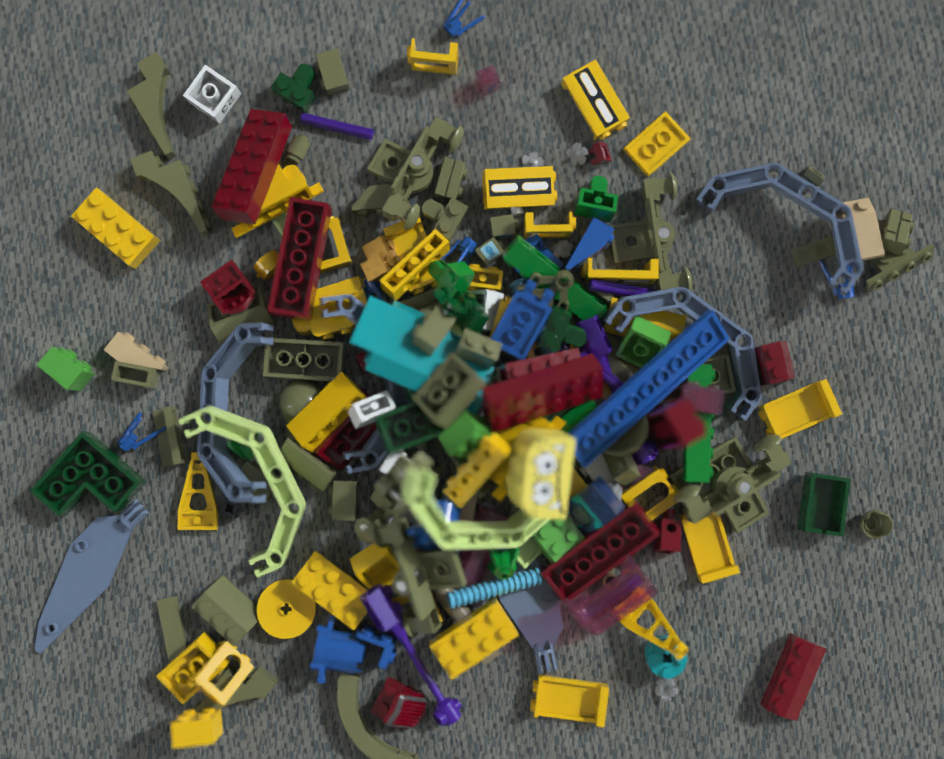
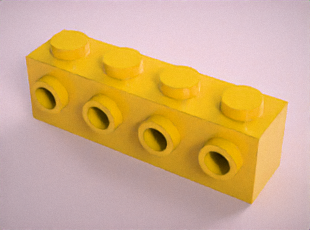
(477, 470)

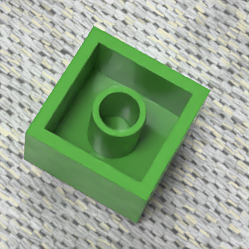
(642, 342)
(66, 368)
(465, 435)
(557, 538)

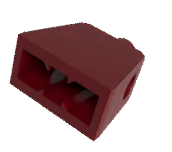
(668, 541)

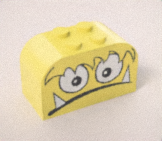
(541, 472)

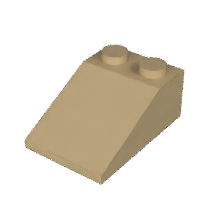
(866, 228)

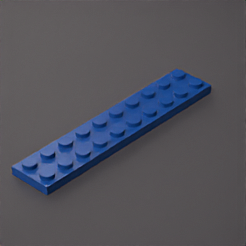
(647, 387)

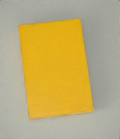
(656, 144)

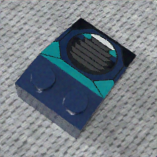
(593, 506)

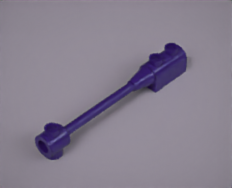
(599, 344)
(387, 617)

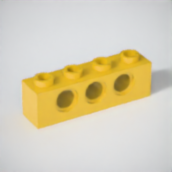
(414, 265)

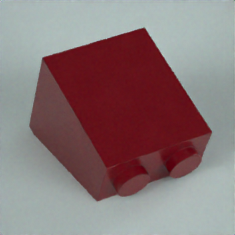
(774, 363)

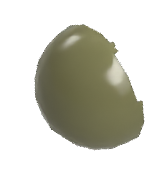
(296, 397)

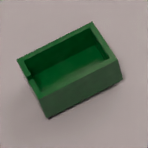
(824, 504)

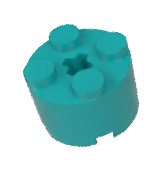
(663, 667)

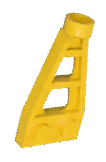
(197, 519)
(630, 623)

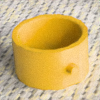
(267, 265)

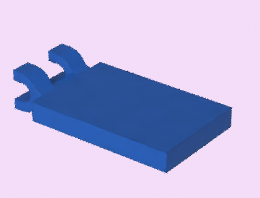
(522, 320)

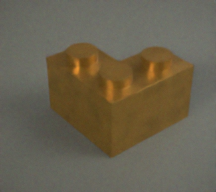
(380, 258)

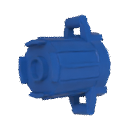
(422, 538)
(336, 651)

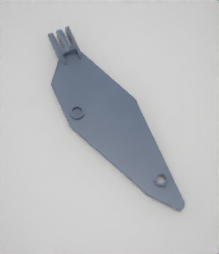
(86, 571)
(536, 615)

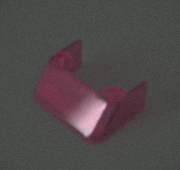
(613, 600)

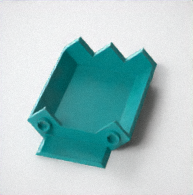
(388, 334)

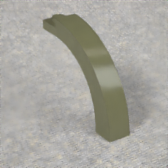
(356, 726)

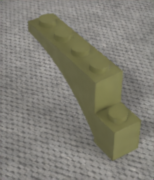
(149, 98)
(176, 180)
(257, 686)

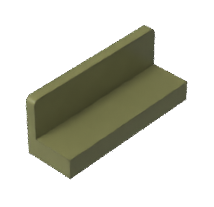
(169, 440)

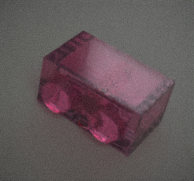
(705, 399)

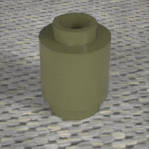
(297, 148)

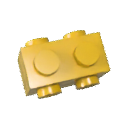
(486, 278)

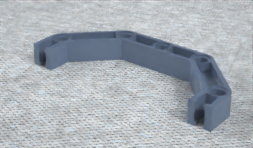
(792, 186)
(742, 357)
(214, 393)
(374, 444)

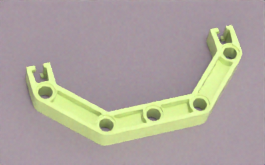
(269, 457)
(464, 534)

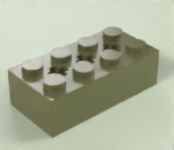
(297, 350)

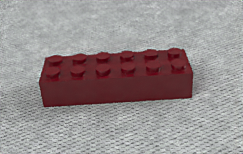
(252, 166)
(300, 259)
(542, 392)
(675, 424)
(600, 551)

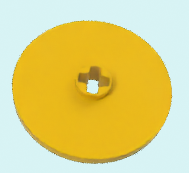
(274, 620)

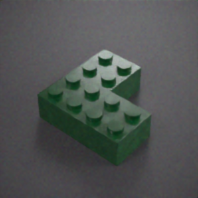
(406, 426)
(85, 468)

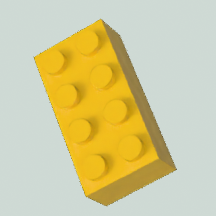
(115, 228)
(332, 589)
(473, 638)

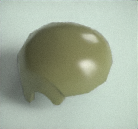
(876, 524)

